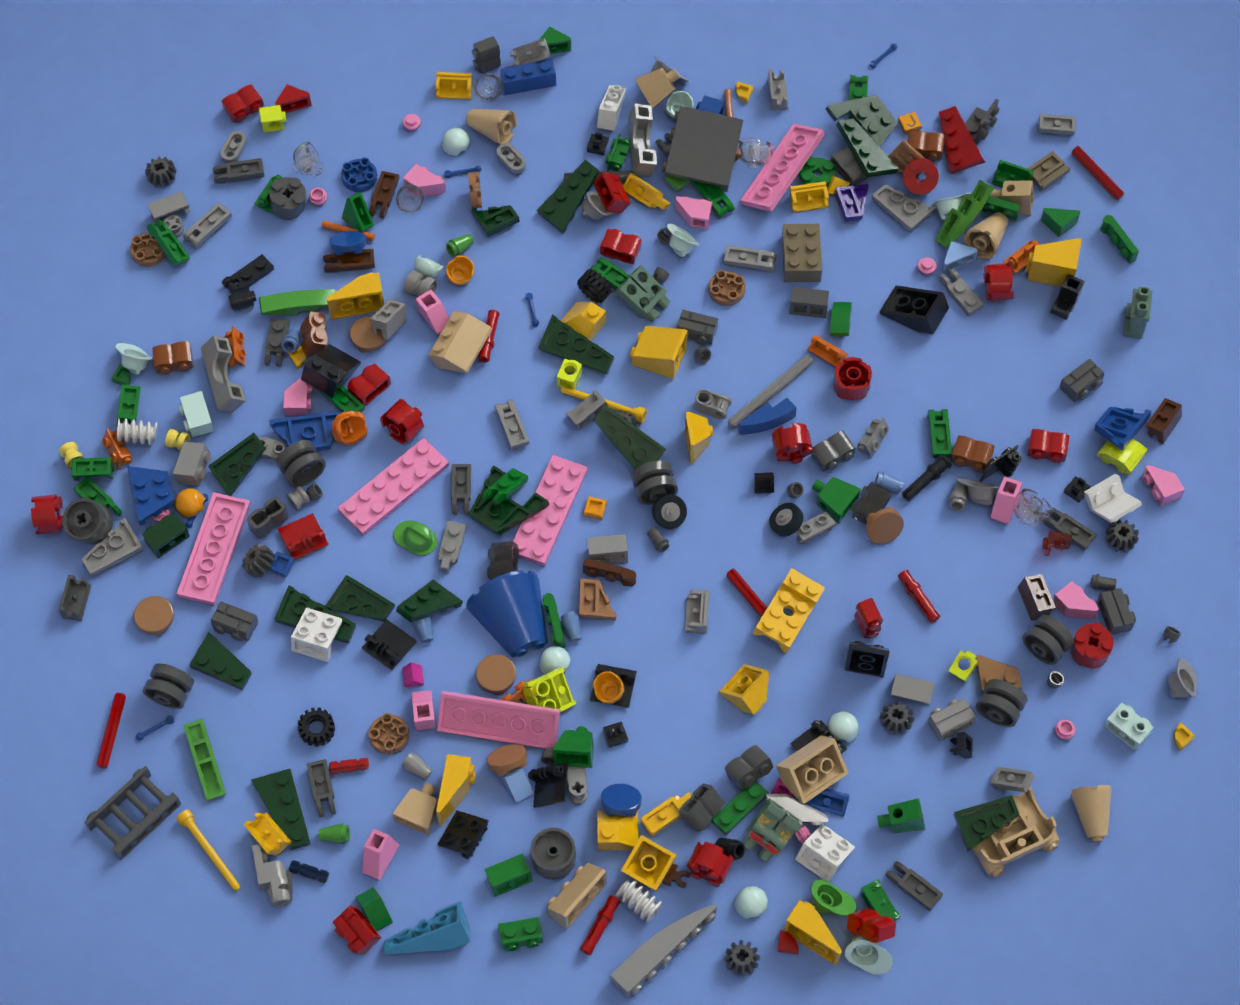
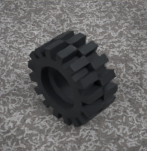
(594, 286)
(316, 738)

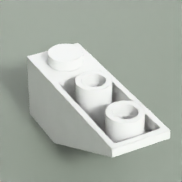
(611, 107)
(799, 810)

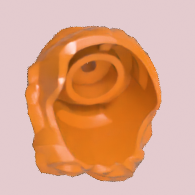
(349, 427)

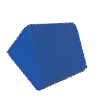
(830, 801)

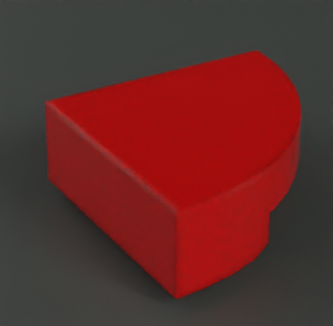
(787, 943)

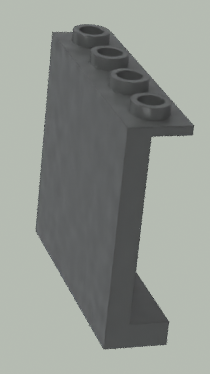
(703, 147)

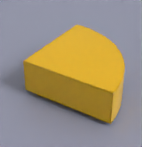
(744, 91)
(835, 183)
(298, 357)
(1182, 736)

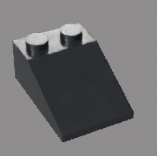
(916, 308)
(329, 369)
(866, 659)

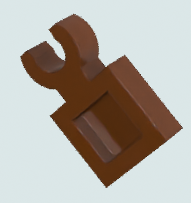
(674, 875)

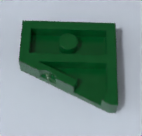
(495, 218)

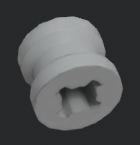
(174, 221)
(298, 498)

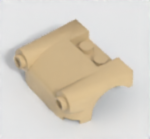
(1019, 837)

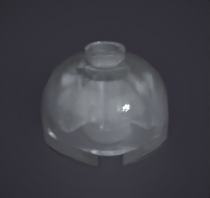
(754, 152)
(307, 161)
(1031, 509)

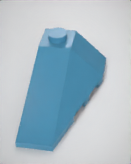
(441, 932)

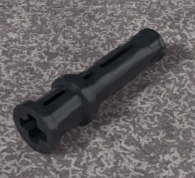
(932, 472)

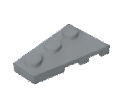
(905, 210)
(116, 547)

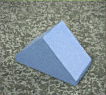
(958, 256)
(517, 785)

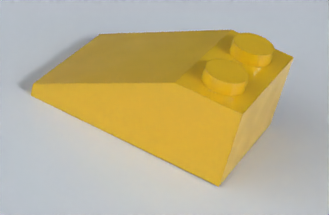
(357, 297)
(455, 785)
(811, 931)

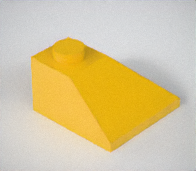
(585, 318)
(697, 434)
(747, 688)
(616, 831)
(648, 863)

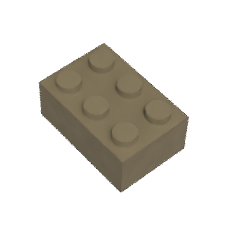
(801, 253)

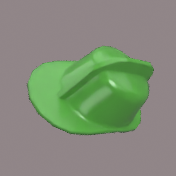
(415, 537)
(831, 899)

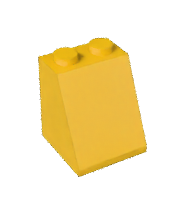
(1053, 261)
(660, 350)

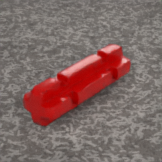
(349, 765)

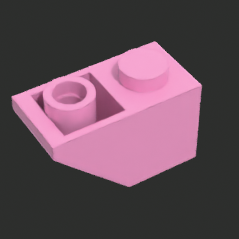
(425, 180)
(694, 211)
(432, 311)
(297, 399)
(1163, 484)
(1005, 500)
(1074, 602)
(423, 710)
(378, 854)

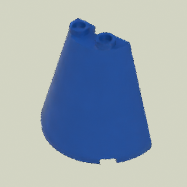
(512, 611)

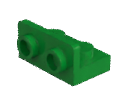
(520, 934)

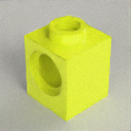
(272, 118)
(564, 379)
(964, 674)

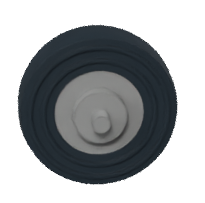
(669, 511)
(786, 519)

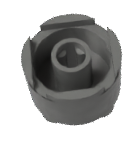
(287, 197)

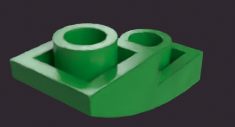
(840, 319)

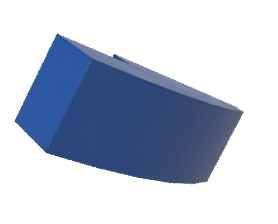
(768, 417)

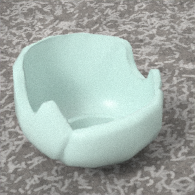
(676, 100)
(455, 141)
(427, 267)
(554, 658)
(843, 726)
(751, 902)

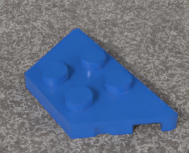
(1121, 425)
(307, 427)
(150, 492)

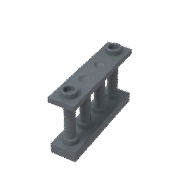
(140, 831)

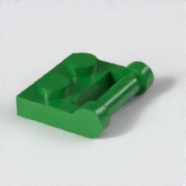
(1005, 207)

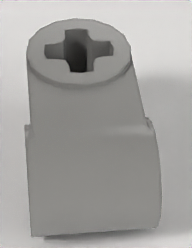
(713, 403)
(577, 781)

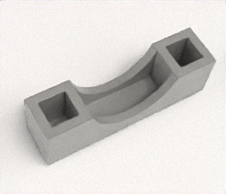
(640, 123)
(216, 356)

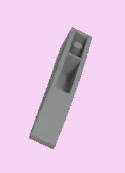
(658, 951)

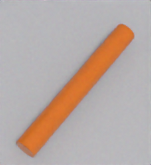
(340, 228)

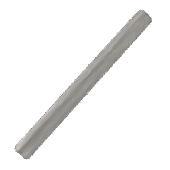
(771, 390)

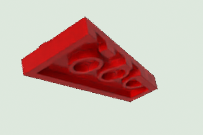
(959, 144)

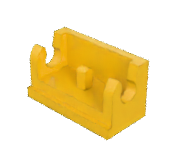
(453, 85)
(809, 197)
(267, 834)

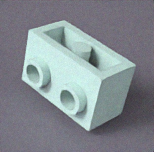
(196, 413)
(1129, 726)

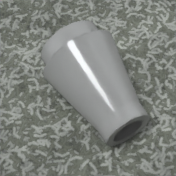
(958, 498)
(417, 766)

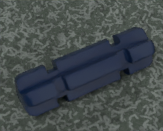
(309, 871)

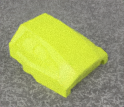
(1125, 459)
(549, 691)

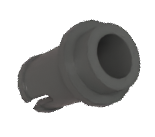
(661, 543)
(1103, 582)

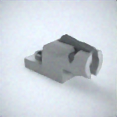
(273, 878)

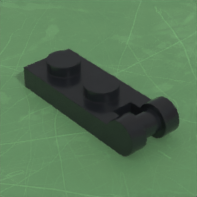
(248, 274)

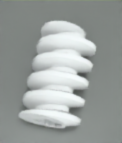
(136, 432)
(638, 900)

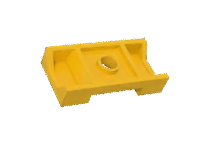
(799, 596)

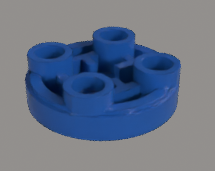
(359, 175)
(348, 242)
(621, 800)

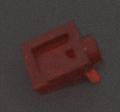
(1057, 540)

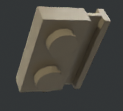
(1048, 170)

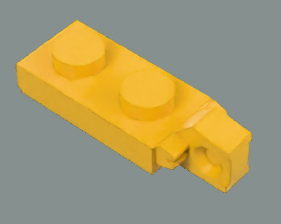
(645, 192)
(664, 814)

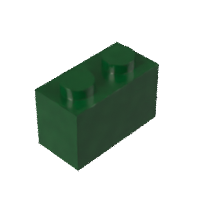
(165, 535)

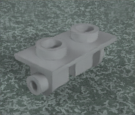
(878, 430)
(814, 526)

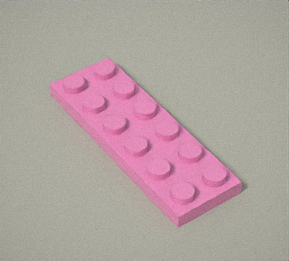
(782, 168)
(393, 486)
(560, 487)
(213, 549)
(498, 720)

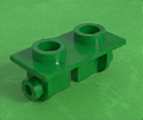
(618, 147)
(263, 199)

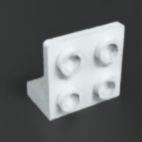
(1109, 499)
(315, 634)
(824, 852)

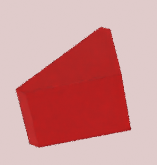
(293, 99)

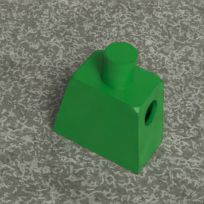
(836, 497)
(575, 748)
(903, 817)

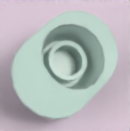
(945, 205)
(681, 240)
(133, 357)
(868, 956)

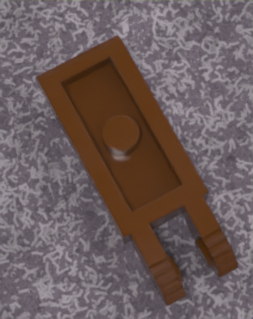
(384, 193)
(349, 261)
(609, 572)

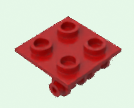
(303, 536)

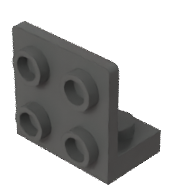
(981, 121)

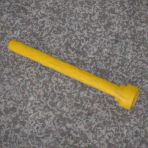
(639, 413)
(187, 820)

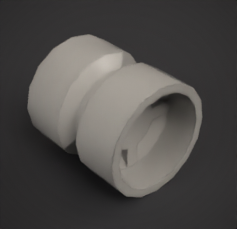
(418, 284)

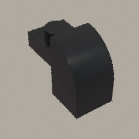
(1067, 296)

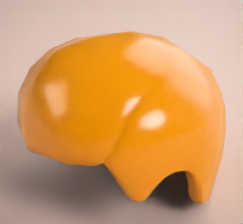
(460, 270)
(189, 502)
(608, 687)

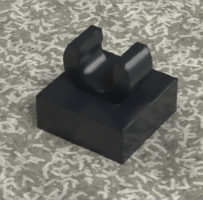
(597, 144)
(764, 482)
(1076, 489)
(615, 734)
(964, 745)

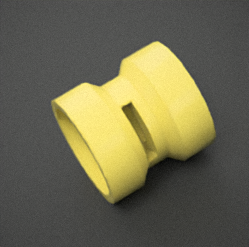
(176, 439)
(70, 451)

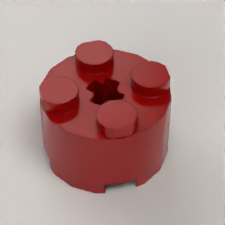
(925, 185)
(998, 282)
(852, 379)
(402, 421)
(792, 443)
(47, 514)
(1092, 645)
(709, 863)

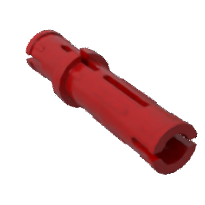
(492, 319)
(913, 589)
(604, 917)

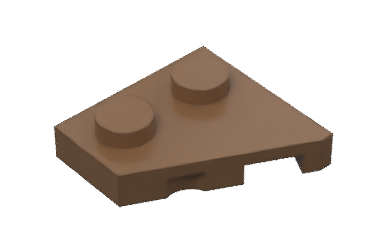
(904, 154)
(593, 601)
(992, 669)

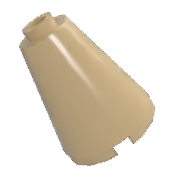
(493, 124)
(987, 235)
(1093, 810)

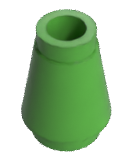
(459, 244)
(337, 833)

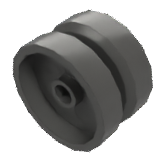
(300, 463)
(653, 481)
(87, 521)
(1048, 639)
(168, 686)
(1001, 702)
(553, 865)

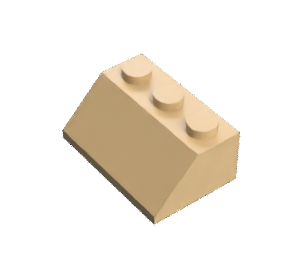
(459, 342)
(812, 768)
(577, 894)

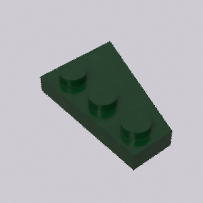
(237, 462)
(359, 600)
(426, 601)
(220, 663)
(984, 820)

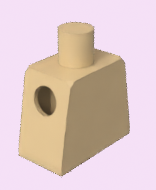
(657, 85)
(1017, 192)
(418, 809)

